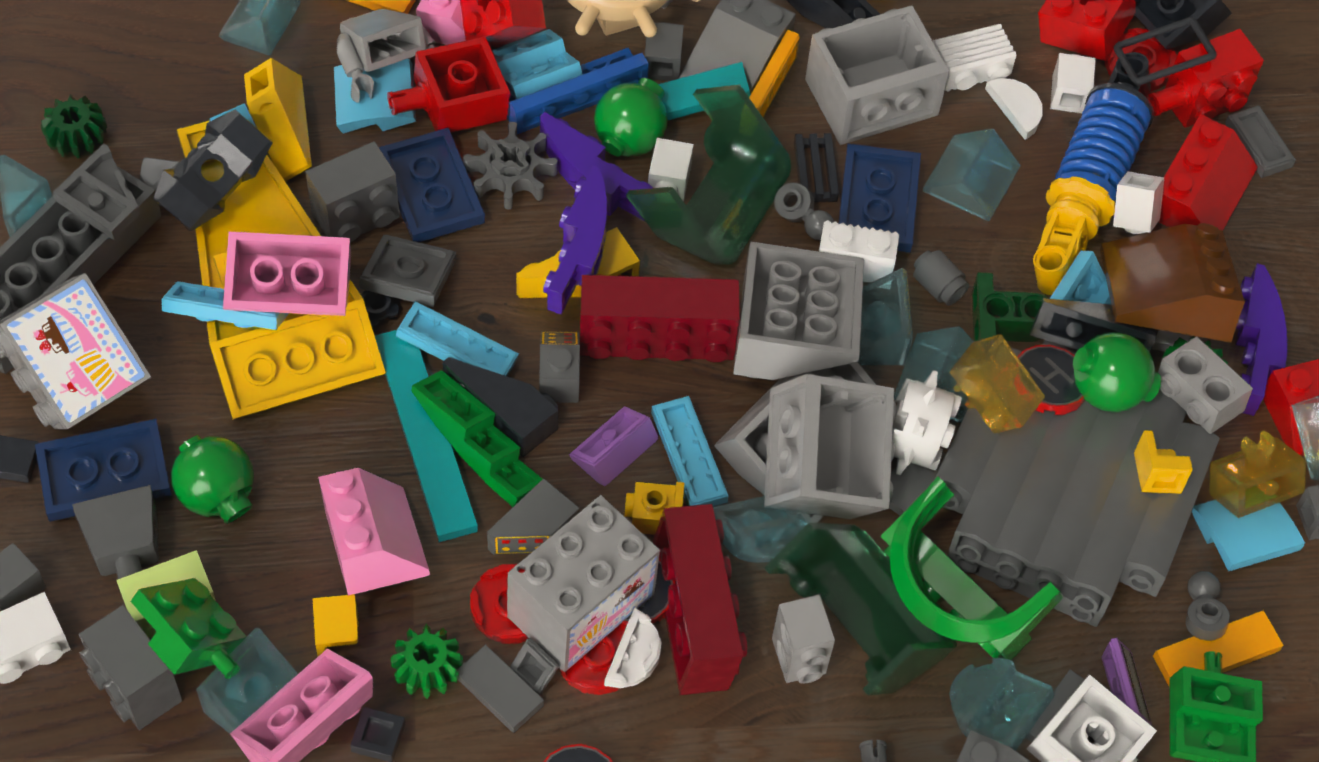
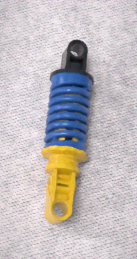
(1092, 167)

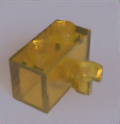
(996, 384)
(1257, 475)

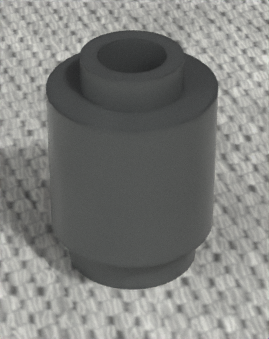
(940, 277)

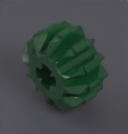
(74, 126)

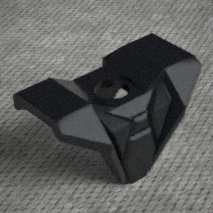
(231, 142)

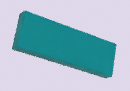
(679, 92)

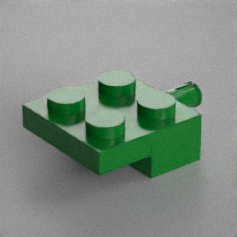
(189, 627)
(1214, 714)

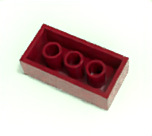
(659, 317)
(700, 603)

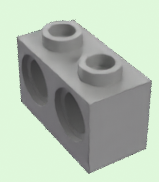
(1203, 385)
(803, 639)

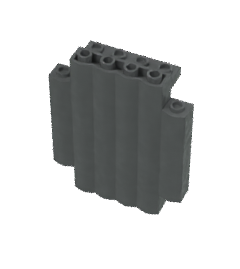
(1068, 501)

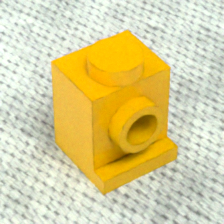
(648, 503)

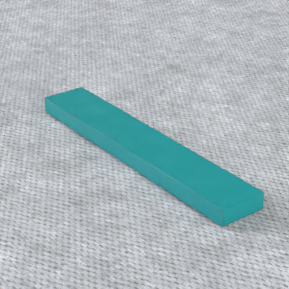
(428, 447)

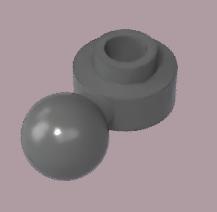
(802, 210)
(1204, 589)

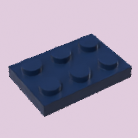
(433, 186)
(881, 191)
(101, 465)

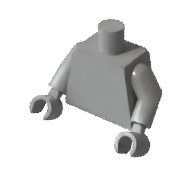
(376, 42)

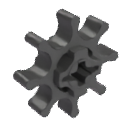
(510, 165)

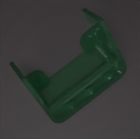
(736, 190)
(858, 587)

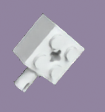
(1095, 712)

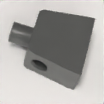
(120, 530)

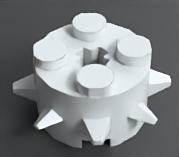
(923, 423)

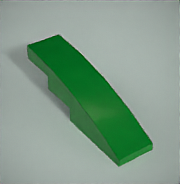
(471, 433)

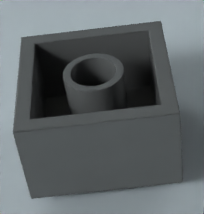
(353, 193)
(128, 668)

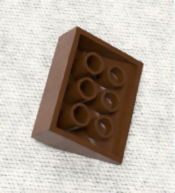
(1175, 281)

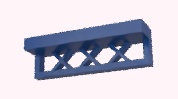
(580, 91)

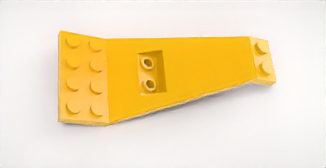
(307, 350)

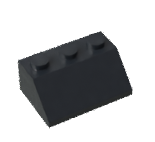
(1164, 12)

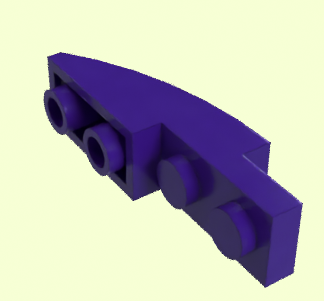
(578, 154)
(582, 240)
(1261, 333)

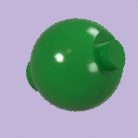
(631, 118)
(1115, 372)
(213, 477)

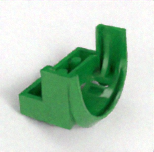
(974, 613)

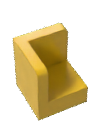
(1160, 468)
(335, 621)

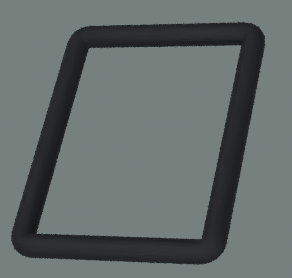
(1171, 70)

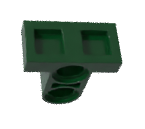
(1011, 308)

